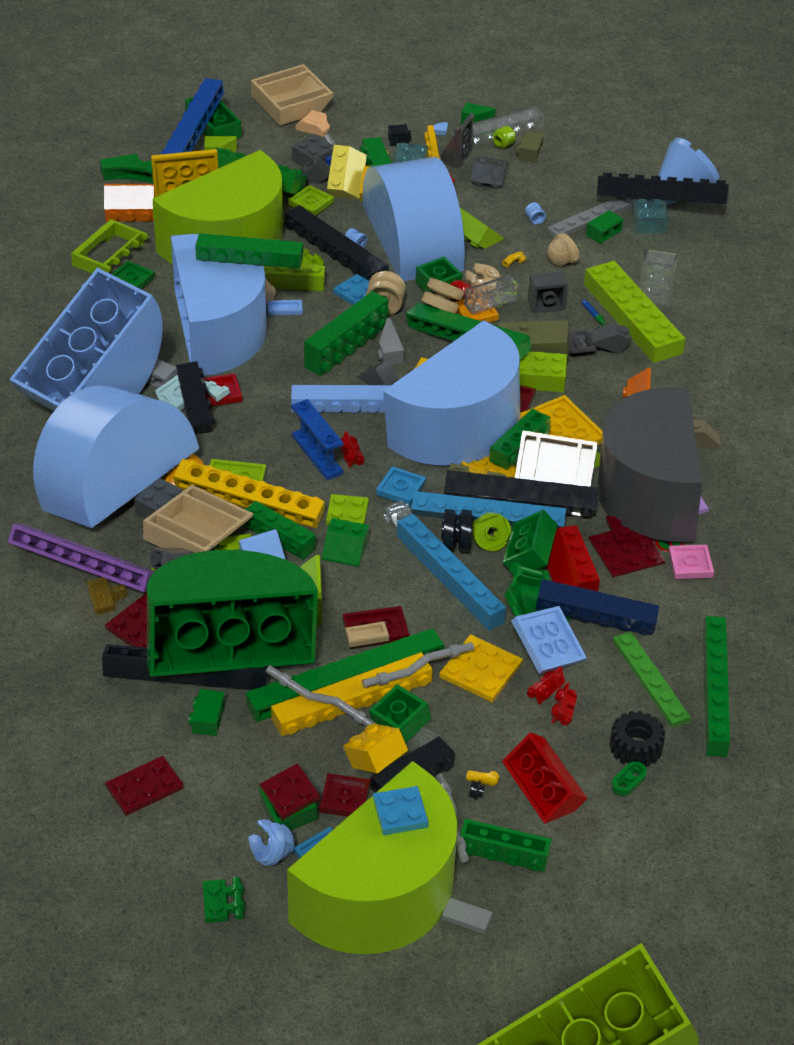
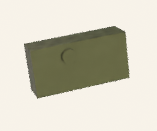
(544, 335)

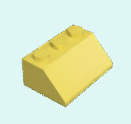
(346, 172)

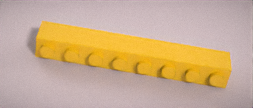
(303, 713)

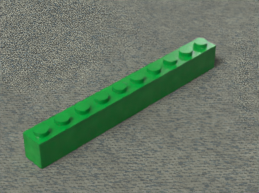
(261, 699)

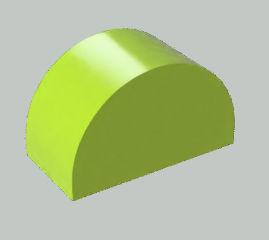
(229, 201)
(373, 888)
(613, 1006)

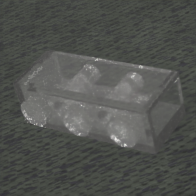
(491, 294)

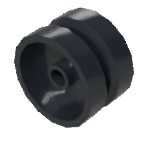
(457, 530)

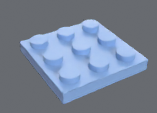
(548, 639)

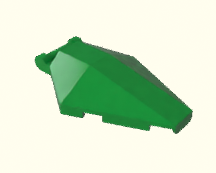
(524, 589)

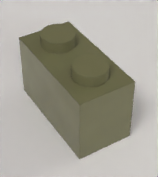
(530, 146)

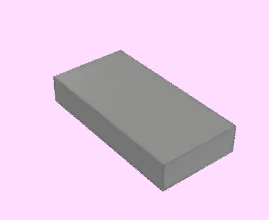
(467, 915)

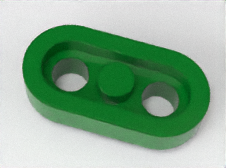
(628, 780)

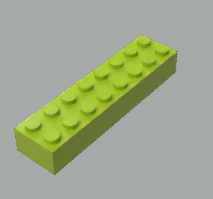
(634, 310)

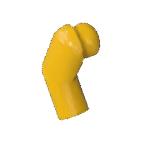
(513, 257)
(486, 778)

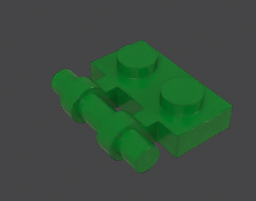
(215, 902)

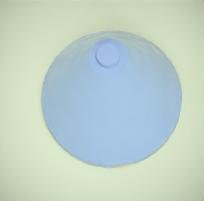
(684, 162)

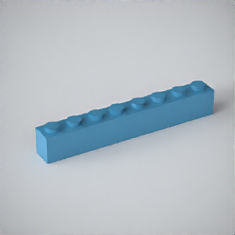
(434, 506)
(451, 572)

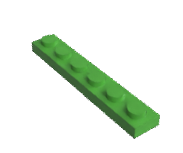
(651, 679)

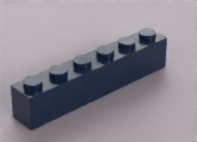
(598, 607)

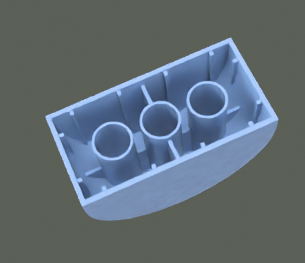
(414, 213)
(218, 307)
(101, 338)
(456, 400)
(105, 451)

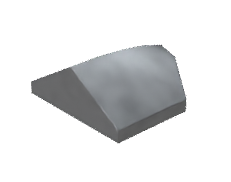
(580, 342)

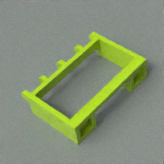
(106, 233)

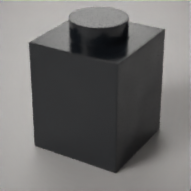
(398, 134)

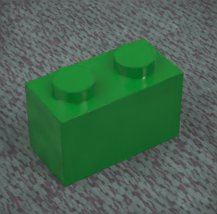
(604, 226)
(207, 712)

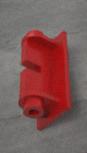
(351, 450)
(547, 686)
(560, 711)

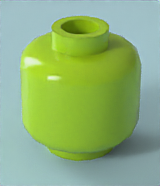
(504, 137)

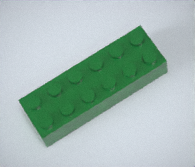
(292, 179)
(345, 333)

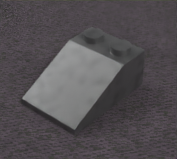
(460, 145)
(489, 171)

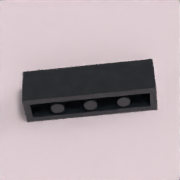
(194, 398)
(432, 757)

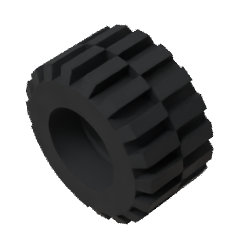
(638, 726)

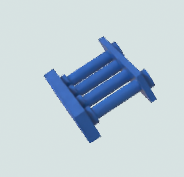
(317, 439)

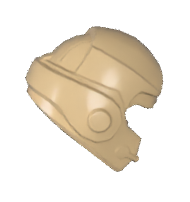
(562, 250)
(488, 273)

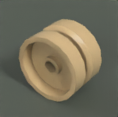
(389, 286)
(443, 294)

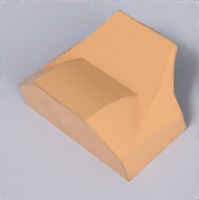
(314, 123)

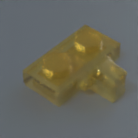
(104, 595)

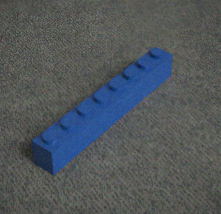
(195, 117)

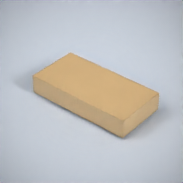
(366, 634)

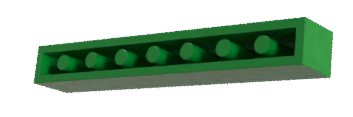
(452, 326)
(716, 687)

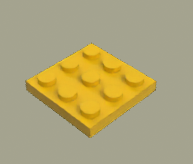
(482, 670)

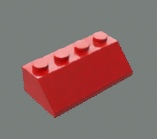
(570, 560)
(544, 778)

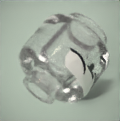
(395, 512)

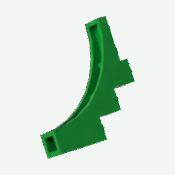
(126, 168)

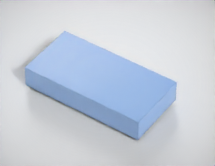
(285, 307)

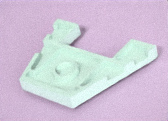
(171, 392)

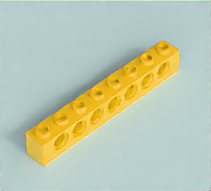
(259, 490)

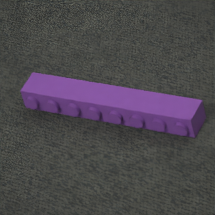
(80, 556)

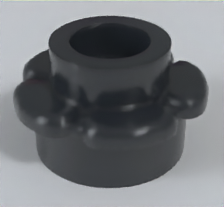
(476, 789)

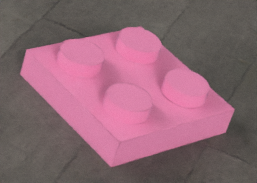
(691, 561)

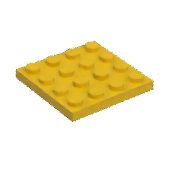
(180, 168)

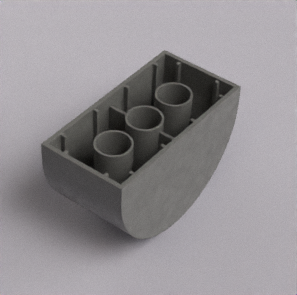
(652, 465)

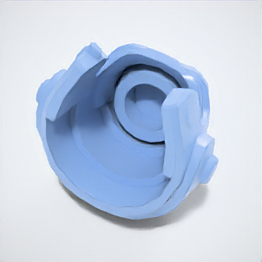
(279, 843)

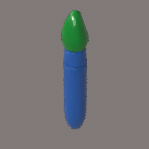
(593, 311)

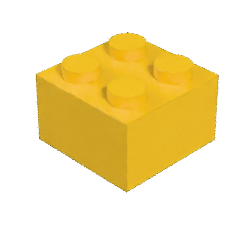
(375, 748)

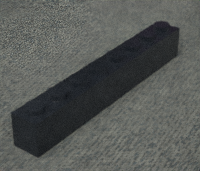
(663, 189)
(334, 243)
(526, 491)
(132, 663)

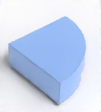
(441, 128)

